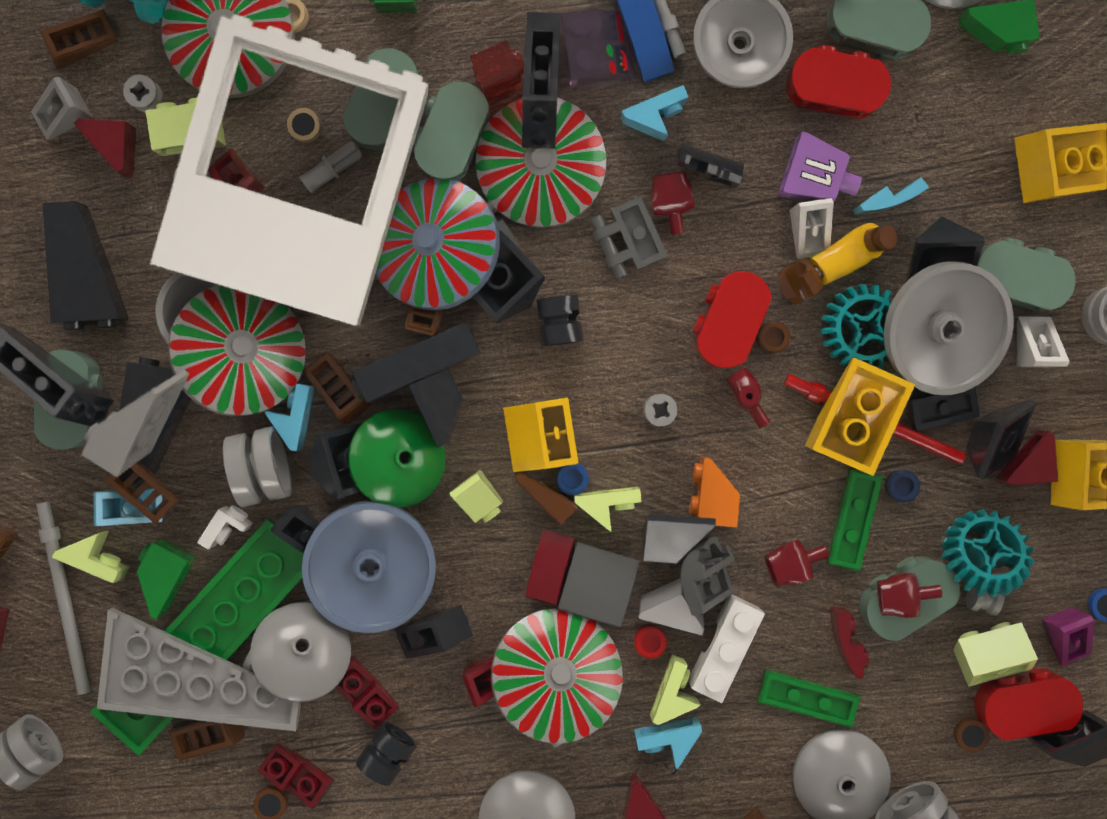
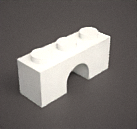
(721, 661)

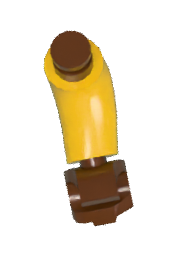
(856, 249)

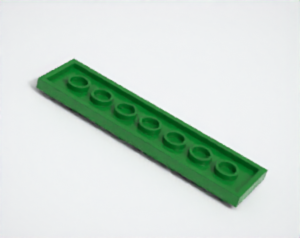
(221, 617)

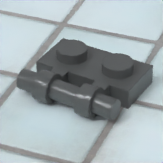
(637, 233)

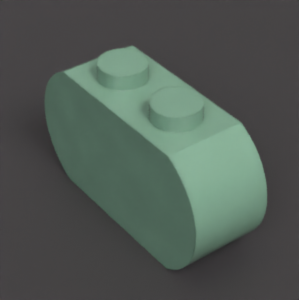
(879, 26)
(370, 112)
(451, 131)
(1030, 276)
(58, 432)
(928, 573)

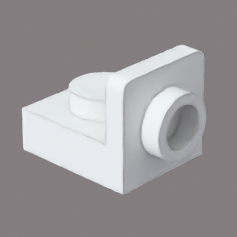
(219, 529)

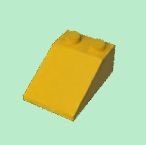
(1062, 162)
(860, 416)
(1080, 475)

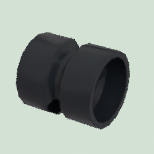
(559, 320)
(389, 748)

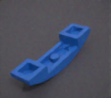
(646, 38)

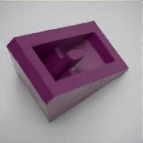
(1070, 634)

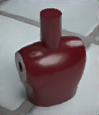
(672, 196)
(745, 385)
(792, 563)
(902, 595)

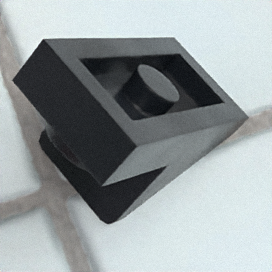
(296, 526)

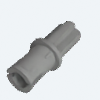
(331, 167)

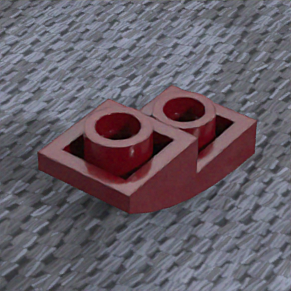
(550, 567)
(850, 650)
(366, 694)
(296, 774)

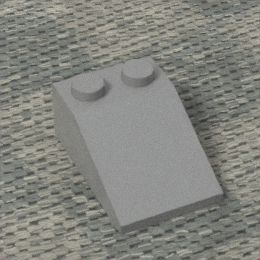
(133, 430)

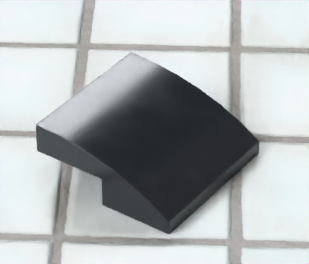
(938, 410)

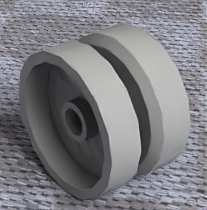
(257, 466)
(917, 801)

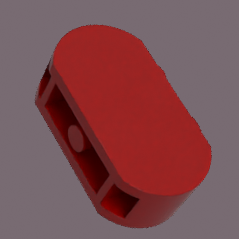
(838, 82)
(731, 319)
(1028, 704)

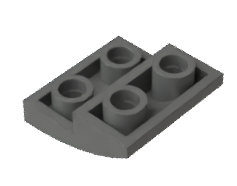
(598, 585)

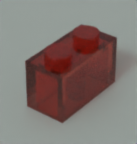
(498, 70)

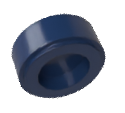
(902, 485)

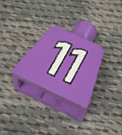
(816, 171)

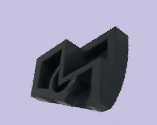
(716, 167)

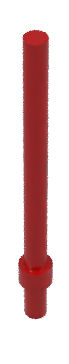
(817, 393)

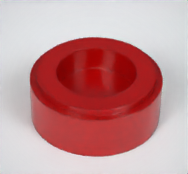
(650, 641)

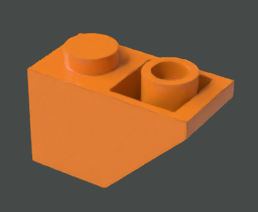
(714, 495)

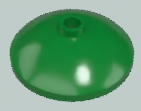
(376, 462)

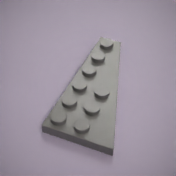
(171, 678)

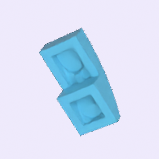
(886, 200)

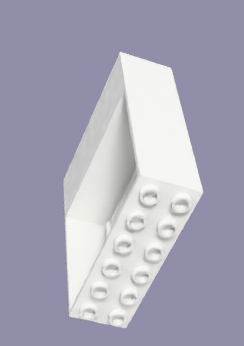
(265, 242)

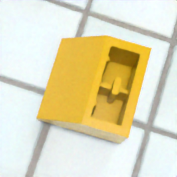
(541, 435)

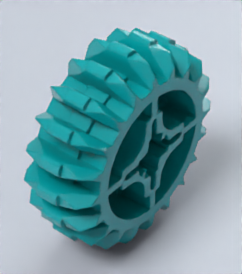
(852, 321)
(1000, 541)

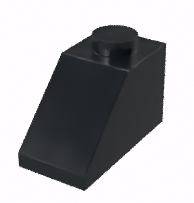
(434, 632)

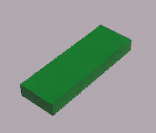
(854, 520)
(808, 698)

